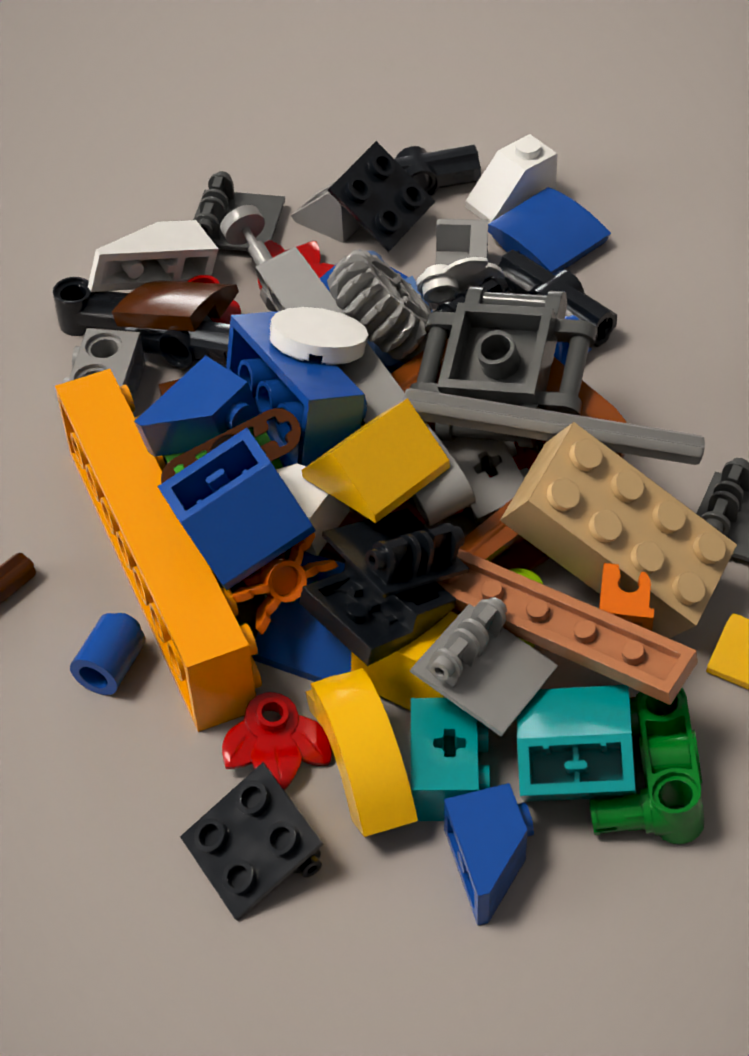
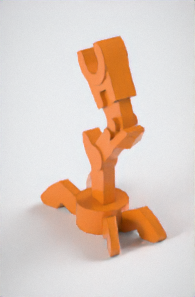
(281, 581)

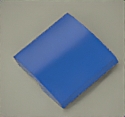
(549, 230)

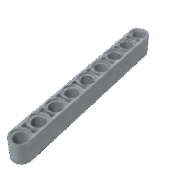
(294, 284)

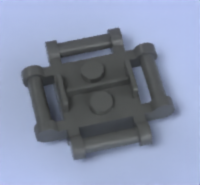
(504, 354)

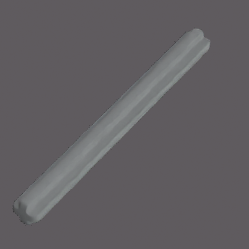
(546, 424)

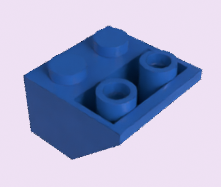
(236, 508)

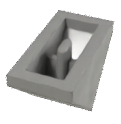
(326, 216)

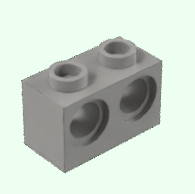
(110, 350)

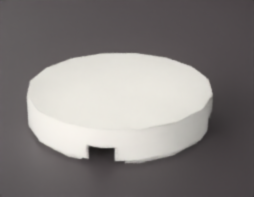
(318, 333)

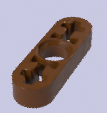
(259, 427)

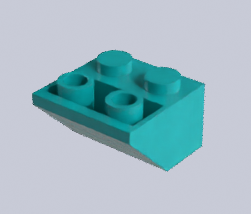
(576, 744)

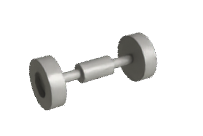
(243, 227)

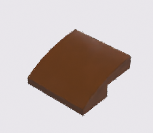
(173, 305)

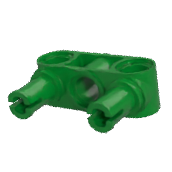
(669, 772)

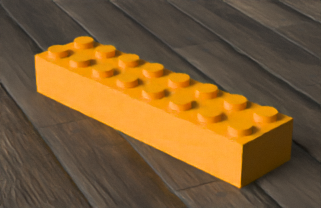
(164, 567)

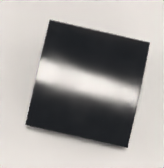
(366, 621)

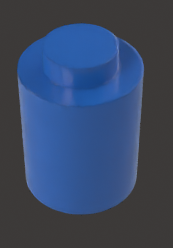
(108, 653)

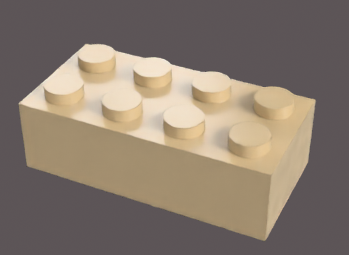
(597, 509)

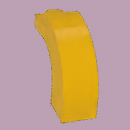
(364, 751)

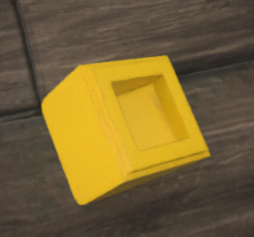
(731, 653)

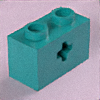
(444, 755)

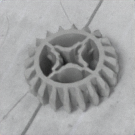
(382, 303)

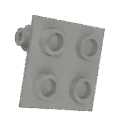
(484, 666)

